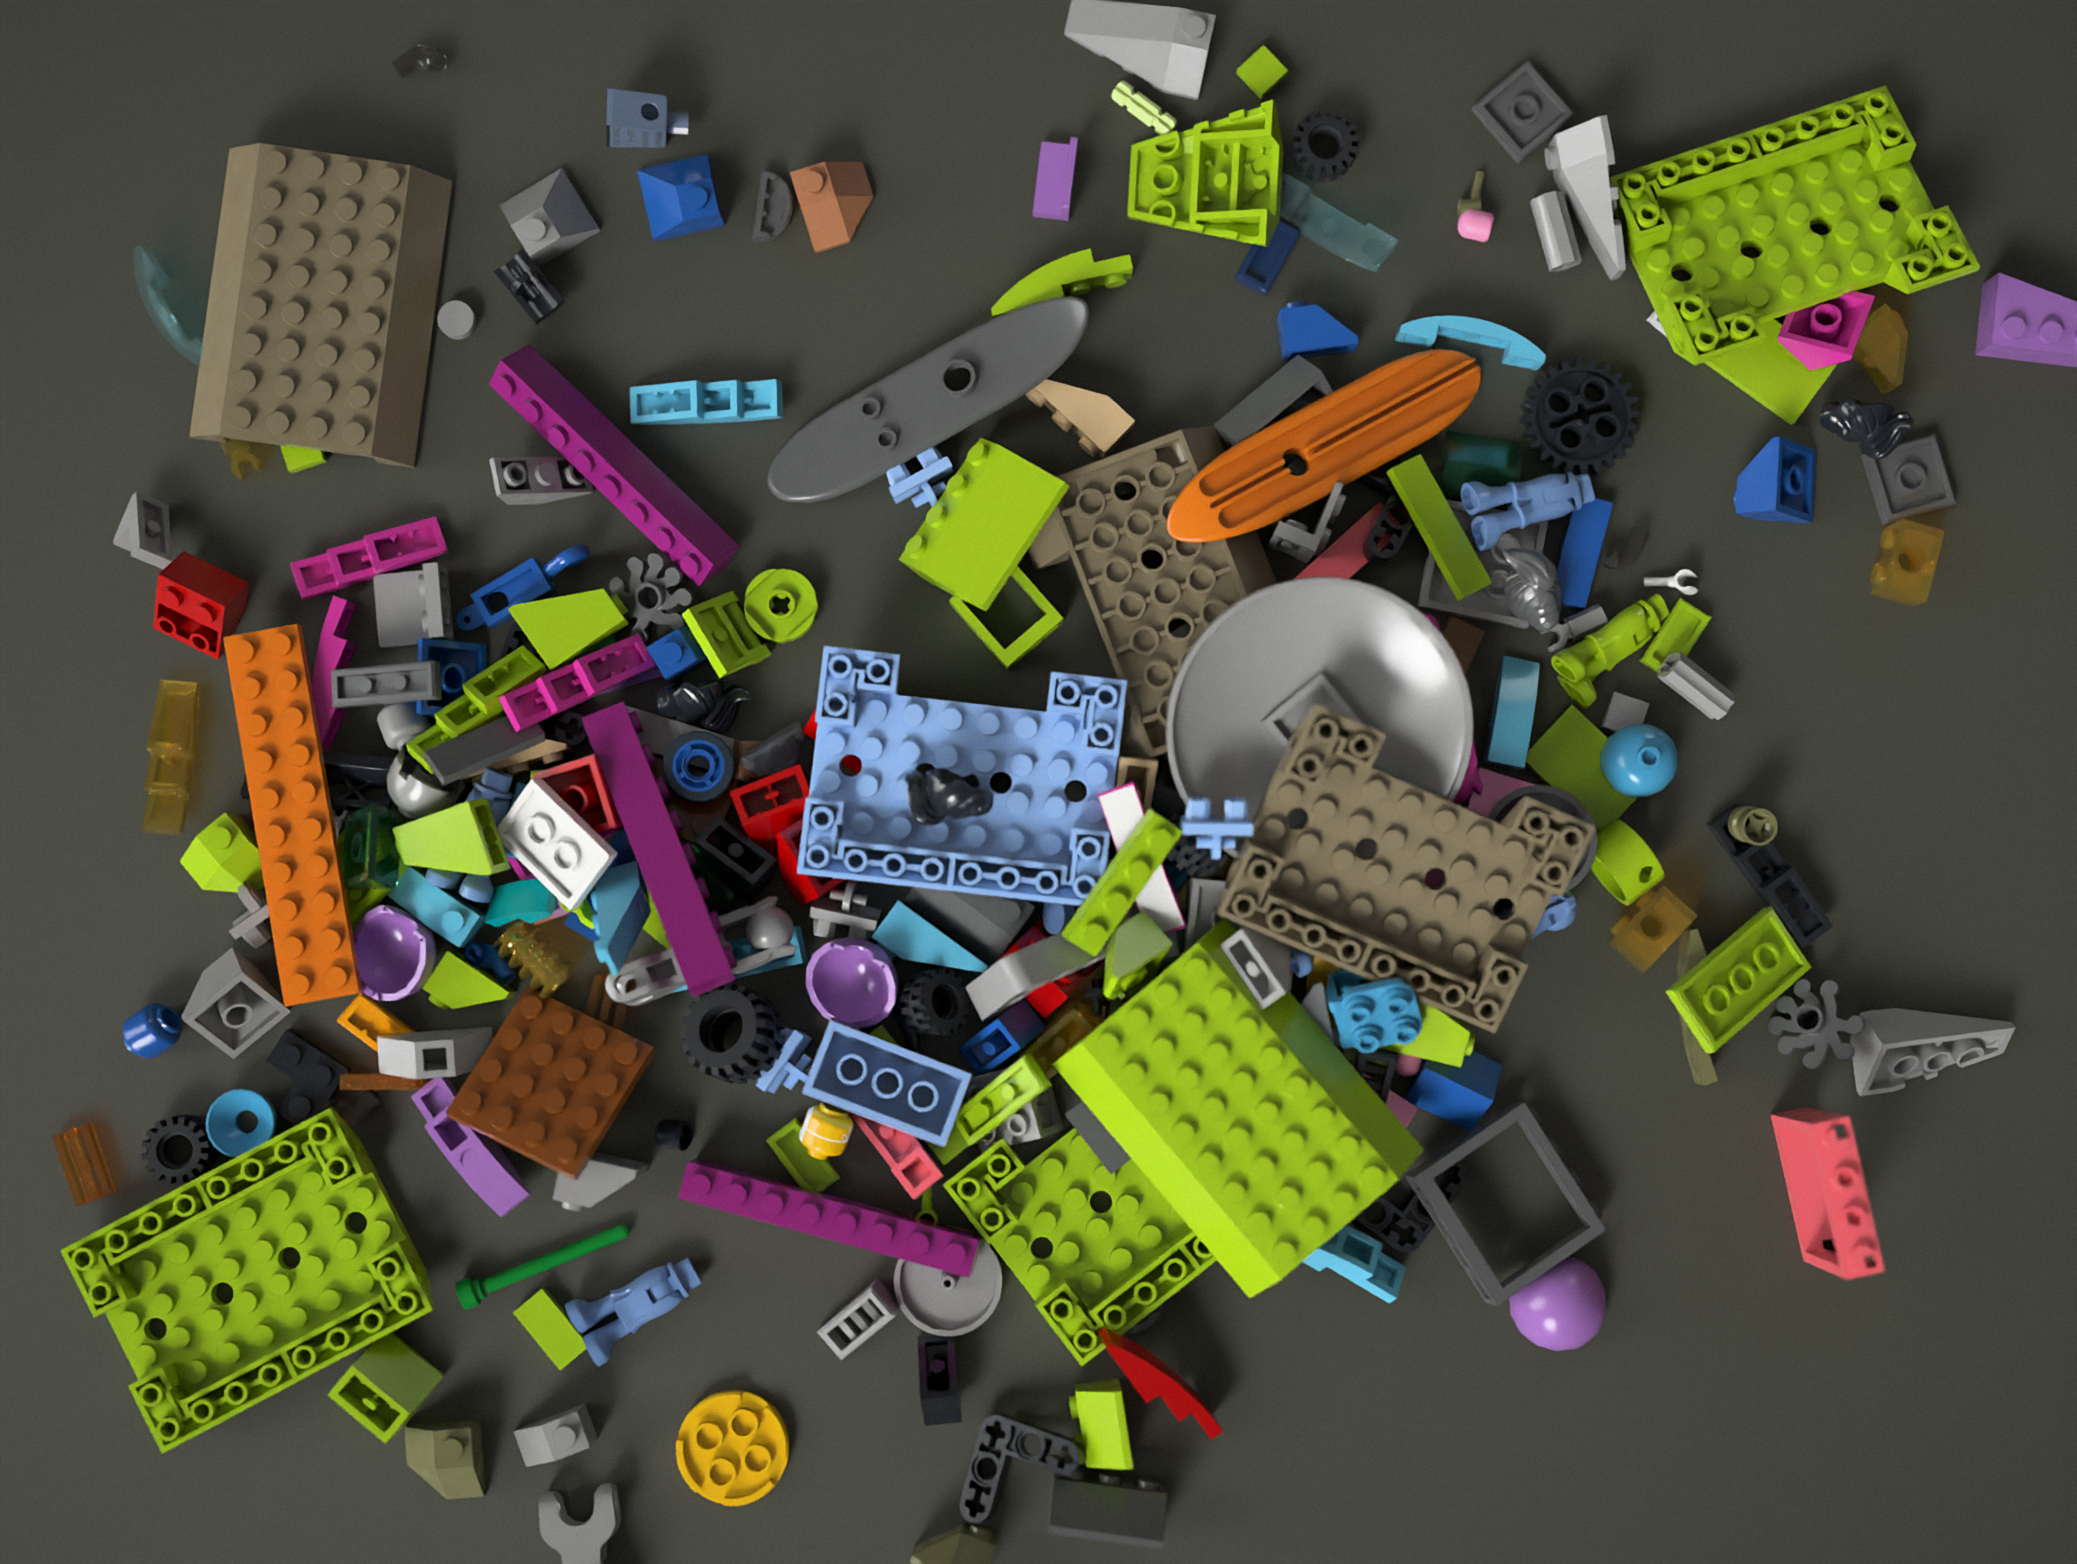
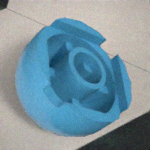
(1639, 760)

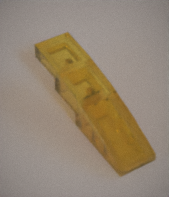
(172, 757)

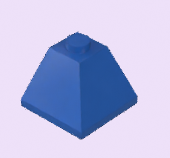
(680, 197)
(1778, 483)

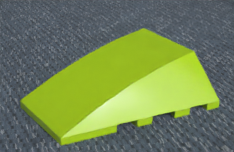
(1213, 177)

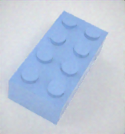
(887, 1084)

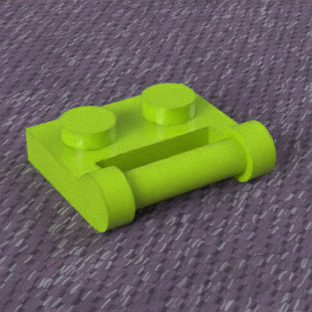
(719, 637)

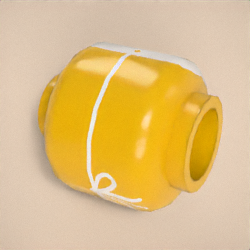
(826, 1131)

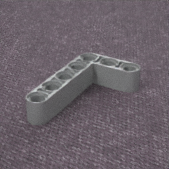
(1030, 969)

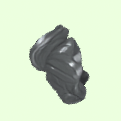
(1533, 588)

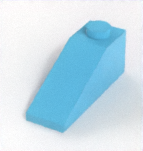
(438, 908)
(916, 939)

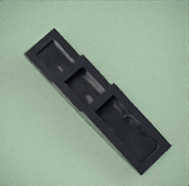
(1774, 882)

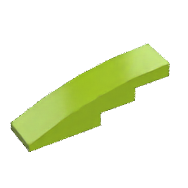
(480, 702)

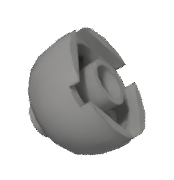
(418, 791)

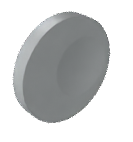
(947, 1301)

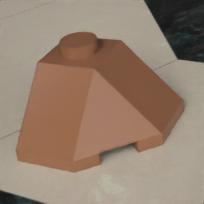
(832, 201)

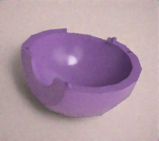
(393, 953)
(852, 982)
(1561, 1306)

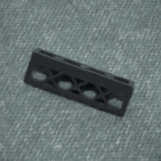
(352, 770)

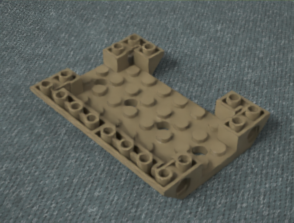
(1138, 602)
(1376, 909)

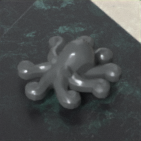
(652, 595)
(1815, 1024)

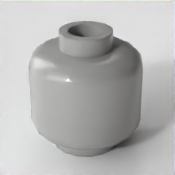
(401, 724)

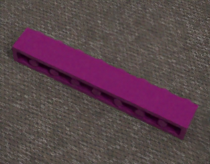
(613, 464)
(658, 849)
(830, 1217)

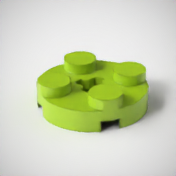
(783, 584)

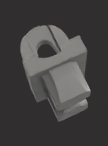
(251, 924)

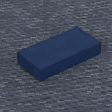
(1265, 263)

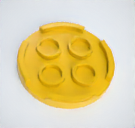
(732, 1447)

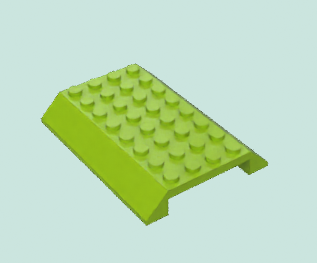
(1239, 1114)

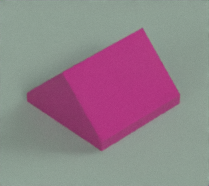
(1826, 331)

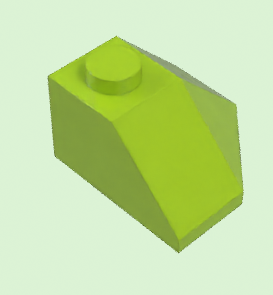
(225, 856)
(1134, 956)

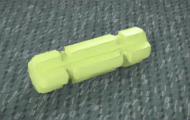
(1143, 108)

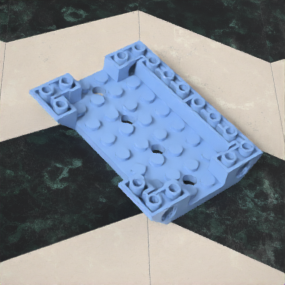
(1031, 839)

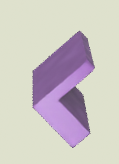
(1055, 180)

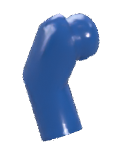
(487, 957)

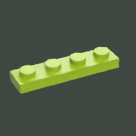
(1122, 882)

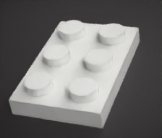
(555, 843)

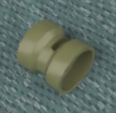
(1759, 829)

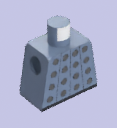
(641, 119)

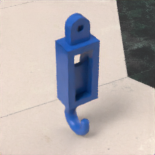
(521, 585)

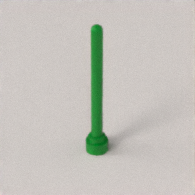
(472, 1291)

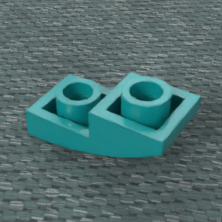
(520, 900)

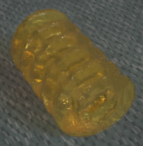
(534, 958)

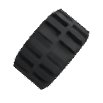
(755, 1046)

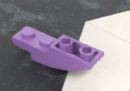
(470, 1152)

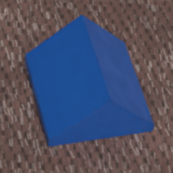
(457, 665)
(1454, 1091)

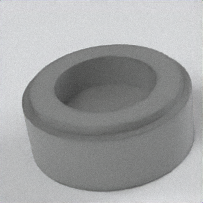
(456, 320)

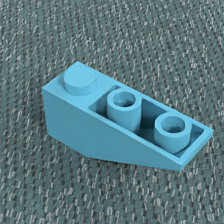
(622, 910)

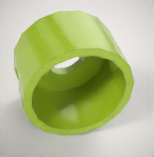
(1625, 863)

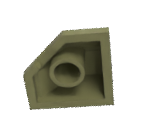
(448, 1456)
(957, 1546)

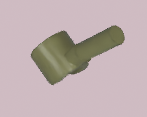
(1474, 201)

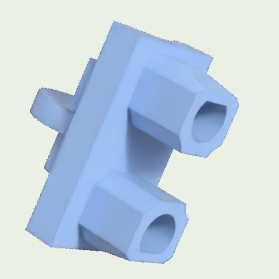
(934, 469)
(1199, 822)
(792, 1049)

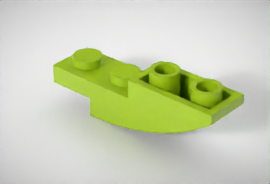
(1068, 274)

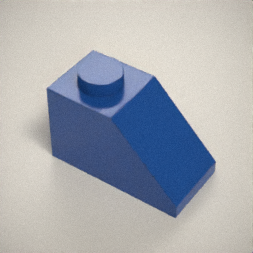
(1311, 332)
(677, 654)
(1002, 1038)

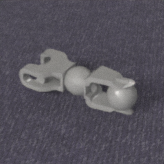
(657, 975)
(578, 1540)

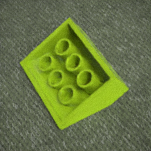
(983, 523)

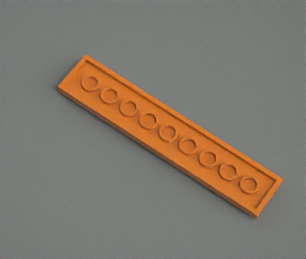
(292, 815)

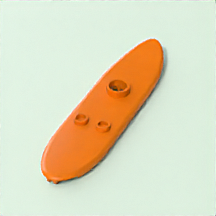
(1336, 437)

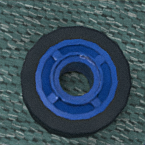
(695, 745)

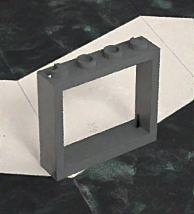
(1456, 1235)

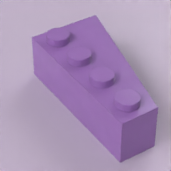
(2026, 323)

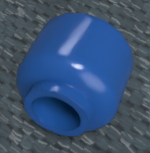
(152, 1030)

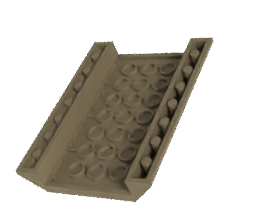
(322, 303)

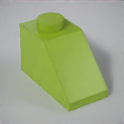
(462, 985)

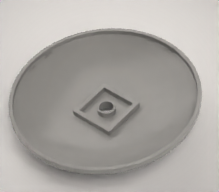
(1323, 645)

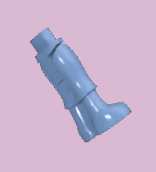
(1526, 503)
(476, 887)
(635, 1305)

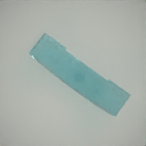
(1332, 229)
(150, 281)

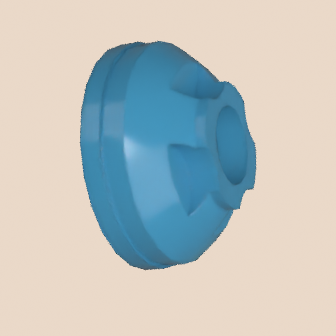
(223, 1121)

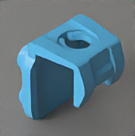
(1372, 1012)

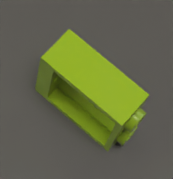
(1028, 640)

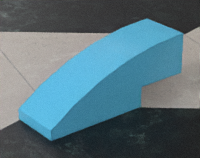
(1512, 713)

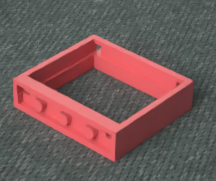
(1827, 1192)

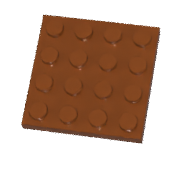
(551, 1083)

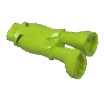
(1607, 647)

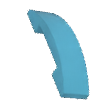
(1517, 349)

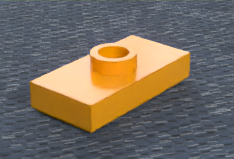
(368, 1019)

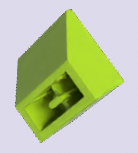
(386, 1386)

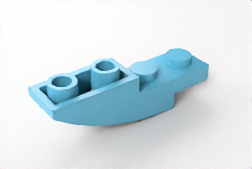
(1360, 1261)

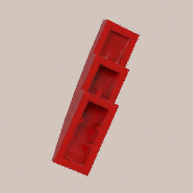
(1156, 1378)

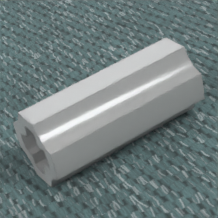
(1555, 231)
(1696, 685)

